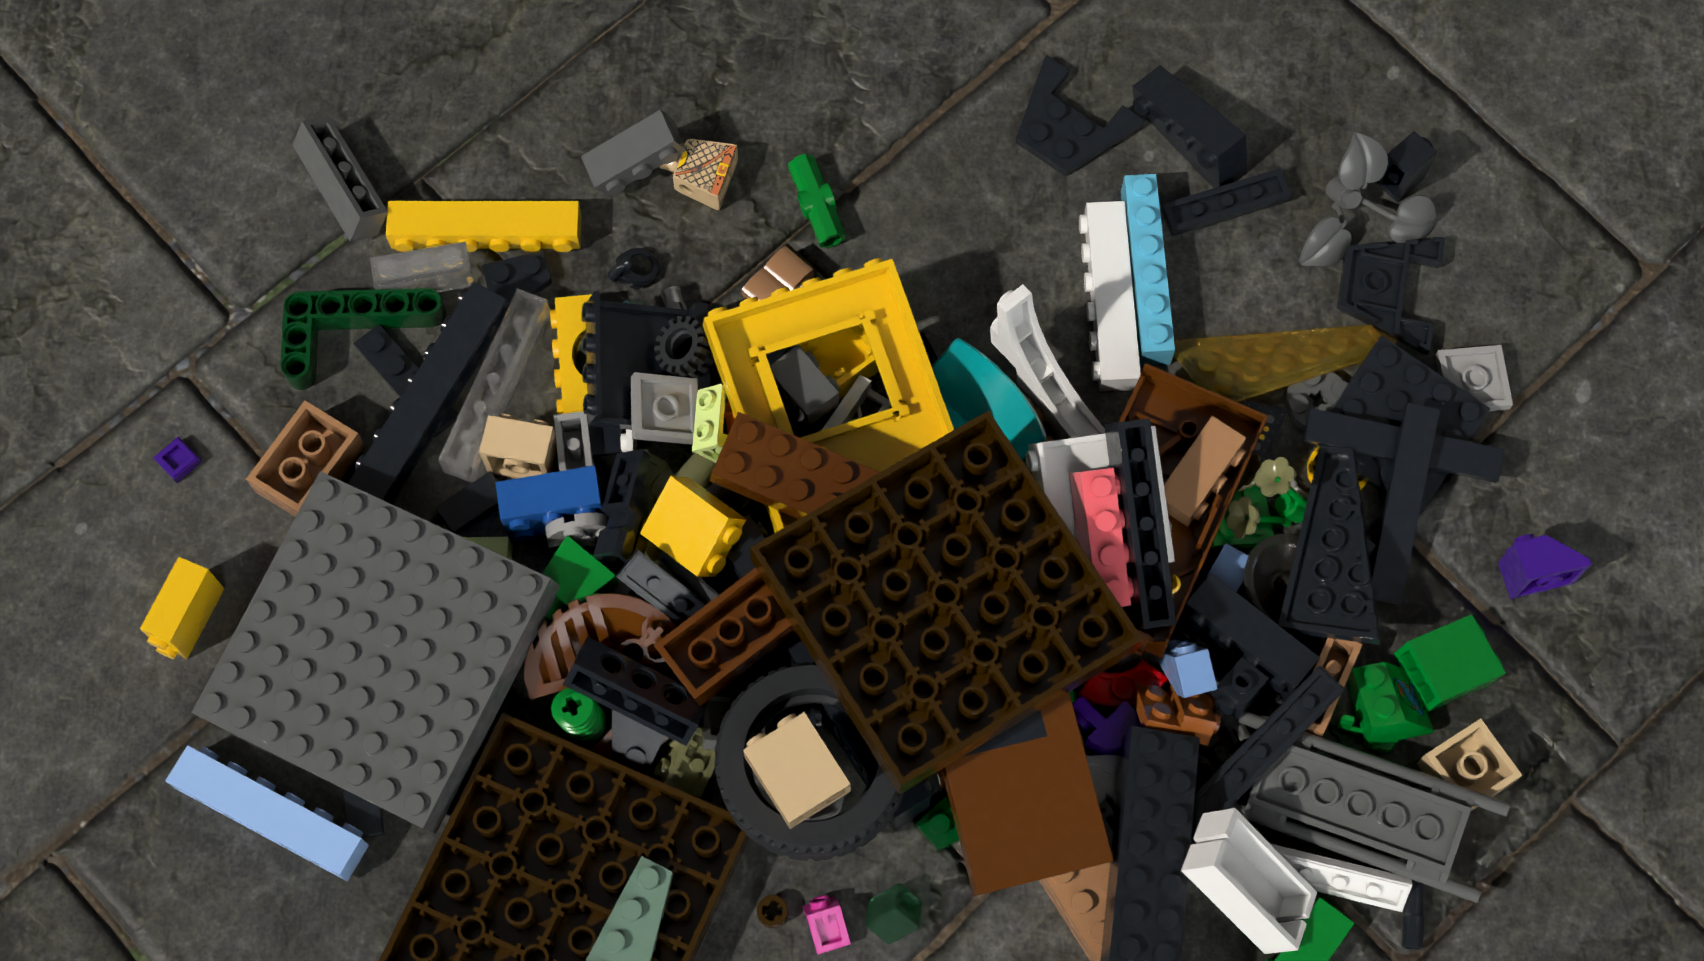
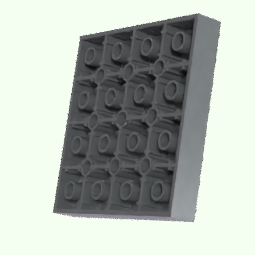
(377, 651)

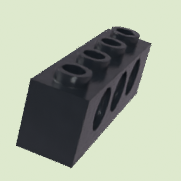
(635, 691)

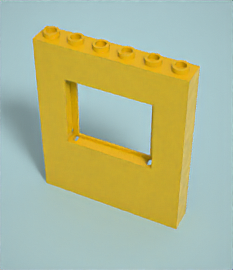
(817, 309)

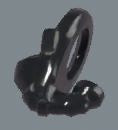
(622, 272)

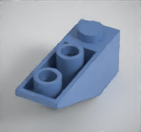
(1187, 668)

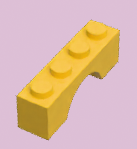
(570, 332)

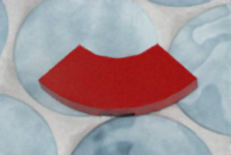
(1112, 689)

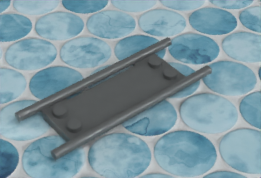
(1367, 809)

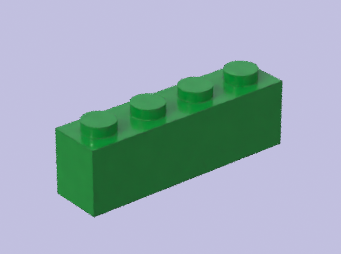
(1322, 934)

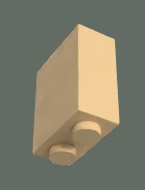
(796, 769)

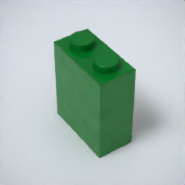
(1449, 663)

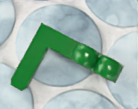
(1345, 725)

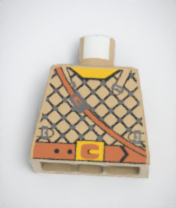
(704, 171)

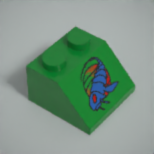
(1386, 704)

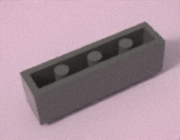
(339, 178)

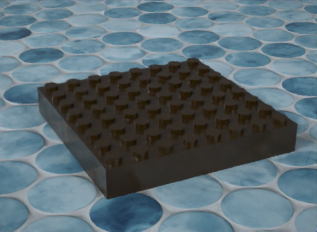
(944, 601)
(548, 850)

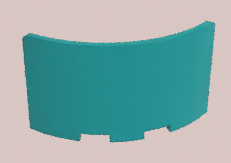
(975, 385)

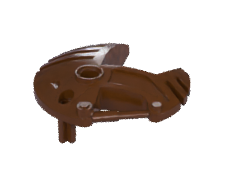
(606, 618)

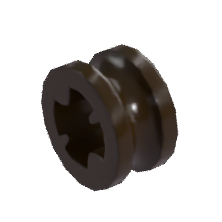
(766, 903)

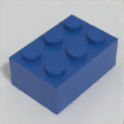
(537, 500)

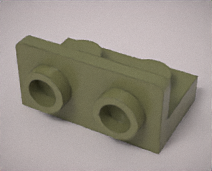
(687, 766)

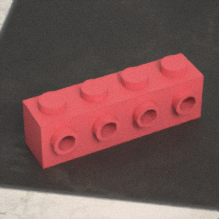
(1100, 528)

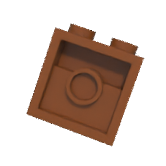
(1176, 714)

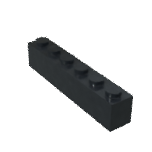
(1134, 462)

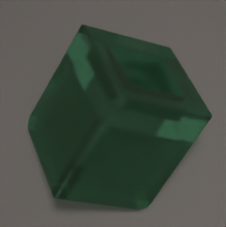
(893, 913)

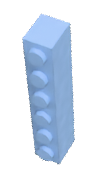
(267, 812)

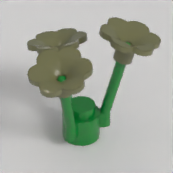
(1273, 479)

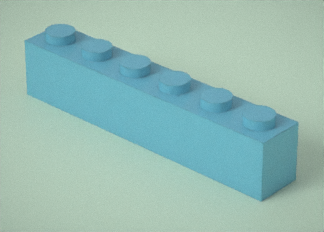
(1148, 270)

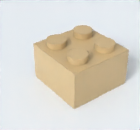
(518, 447)
(1472, 761)

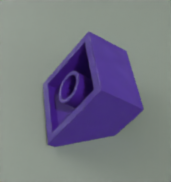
(1540, 565)

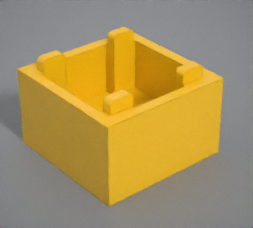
(843, 356)

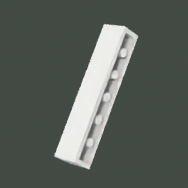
(1111, 296)

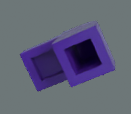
(1105, 733)

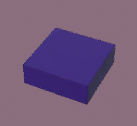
(177, 459)

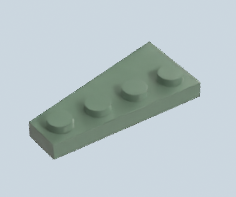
(636, 918)

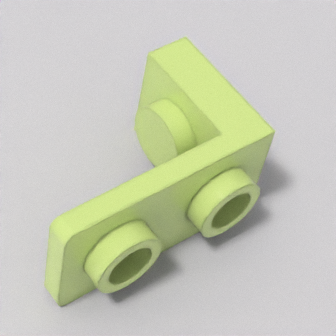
(709, 420)

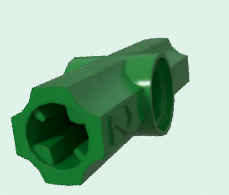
(816, 201)

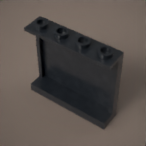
(622, 342)

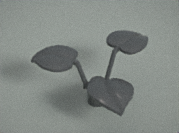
(1363, 163)

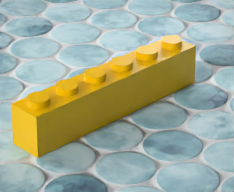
(484, 225)

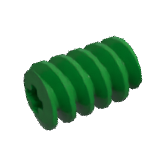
(578, 715)

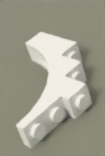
(1038, 373)

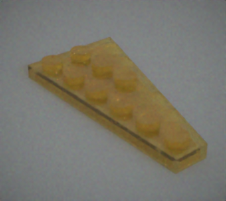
(1268, 361)

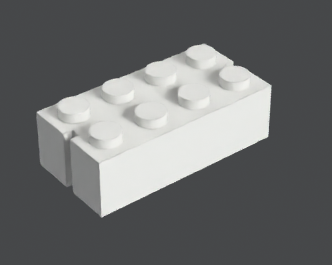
(1249, 881)

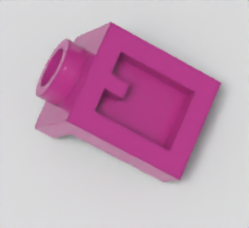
(826, 923)

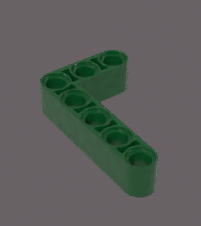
(347, 318)

